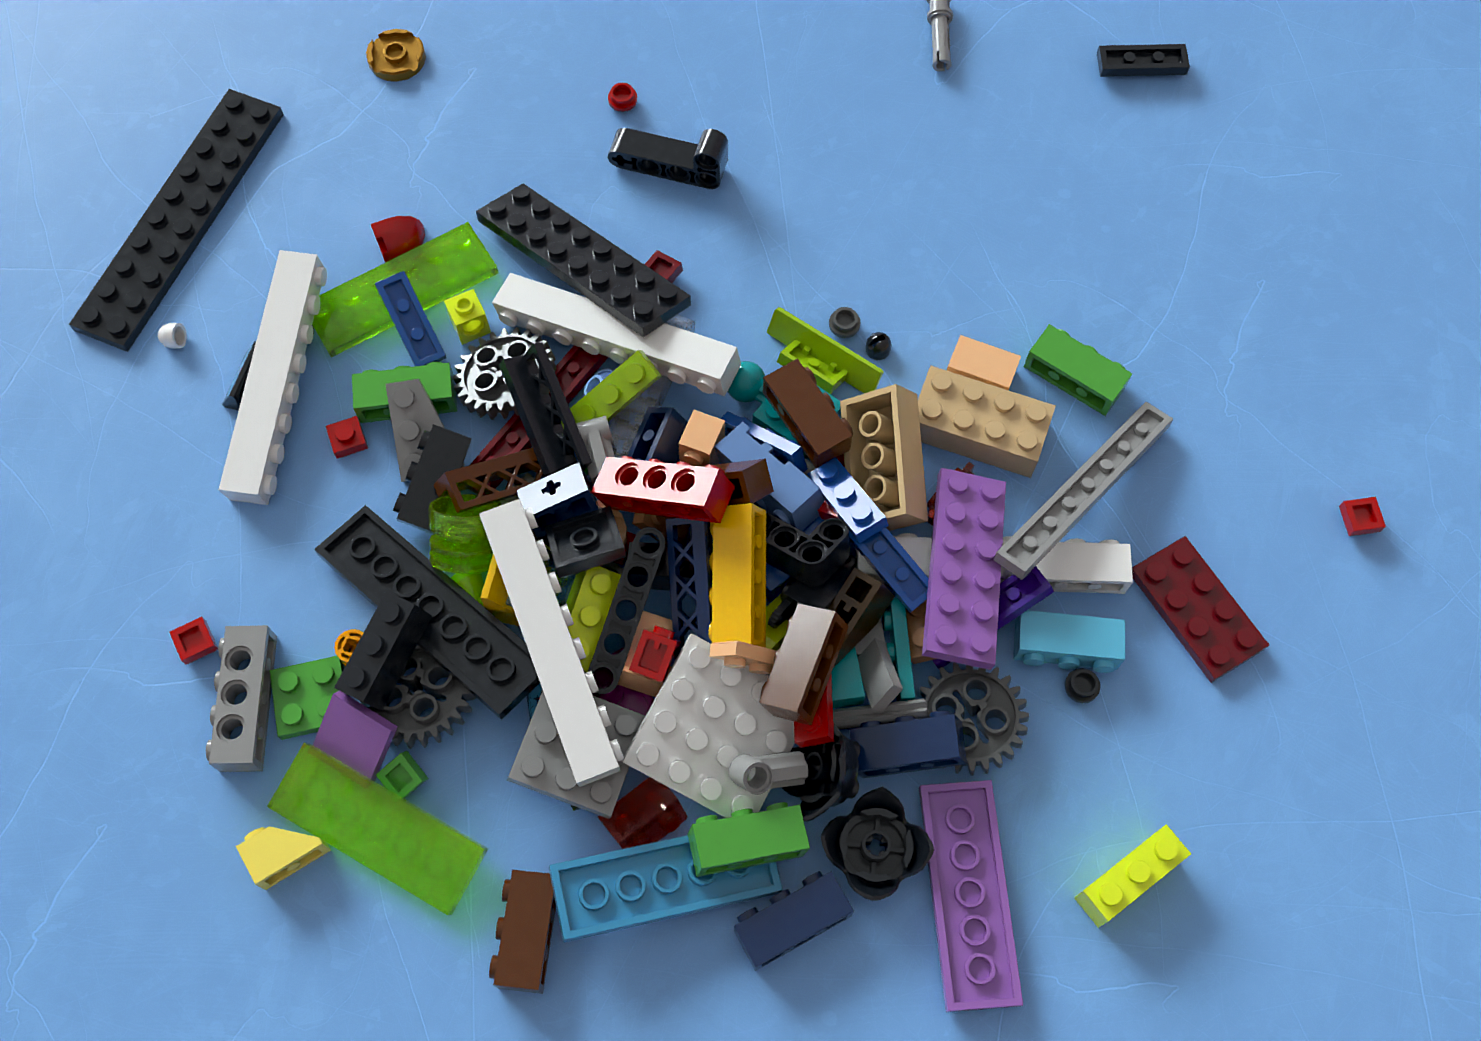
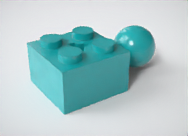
(749, 387)

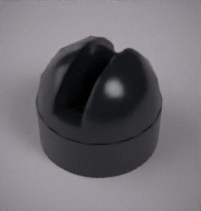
(882, 349)

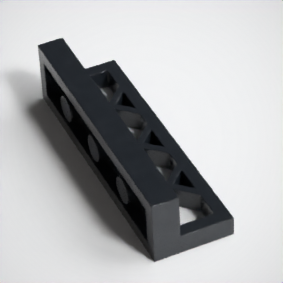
(542, 413)

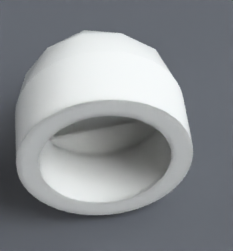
(172, 335)

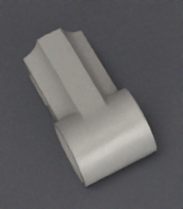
(598, 443)
(771, 771)

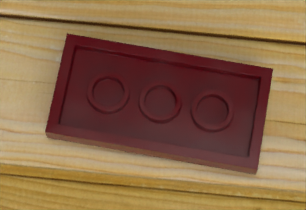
(1198, 609)

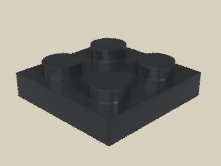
(585, 542)

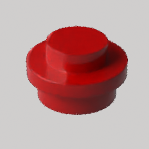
(622, 97)

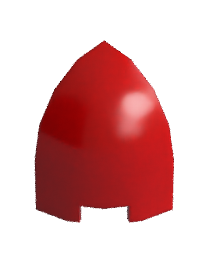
(398, 235)

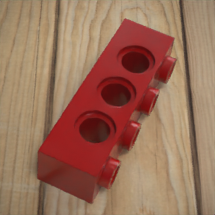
(664, 488)

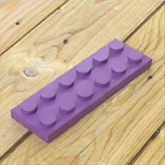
(962, 570)
(970, 897)

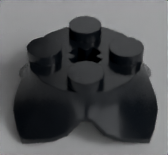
(830, 775)
(882, 818)

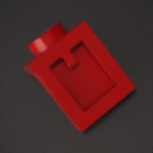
(654, 653)

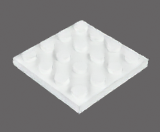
(702, 724)

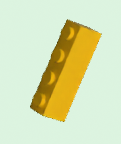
(739, 576)

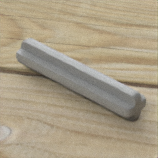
(854, 716)

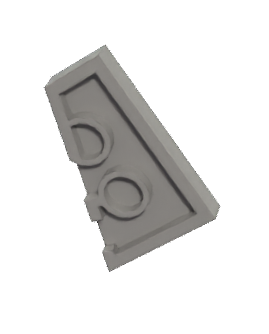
(410, 415)

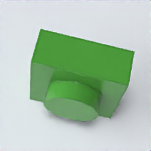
(402, 775)

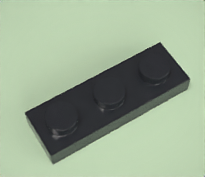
(1143, 60)

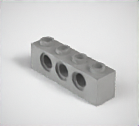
(248, 749)

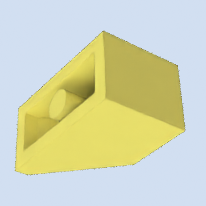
(278, 853)

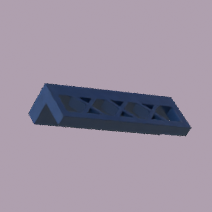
(702, 579)

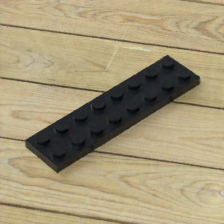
(584, 259)
(461, 631)

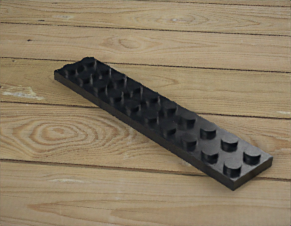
(176, 220)

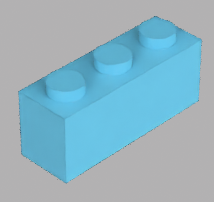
(1069, 640)

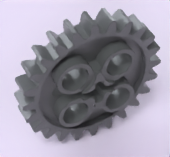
(480, 379)
(997, 703)
(408, 711)

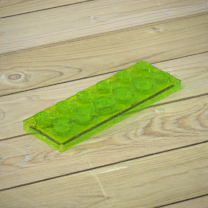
(435, 273)
(378, 828)

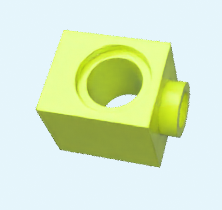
(467, 316)

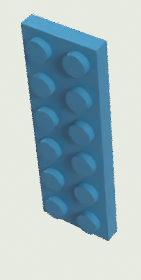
(647, 886)

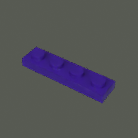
(1016, 598)

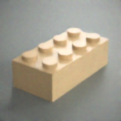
(983, 421)
(888, 453)

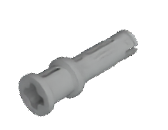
(939, 18)

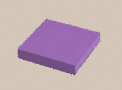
(355, 735)

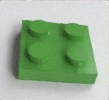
(303, 695)

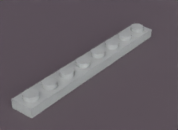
(1082, 491)

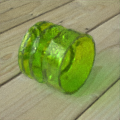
(459, 538)

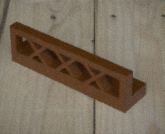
(481, 473)

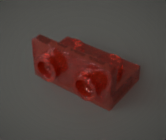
(644, 815)

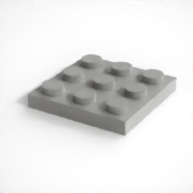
(546, 769)

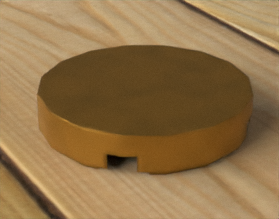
(396, 55)

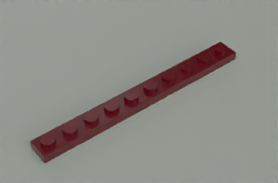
(572, 373)

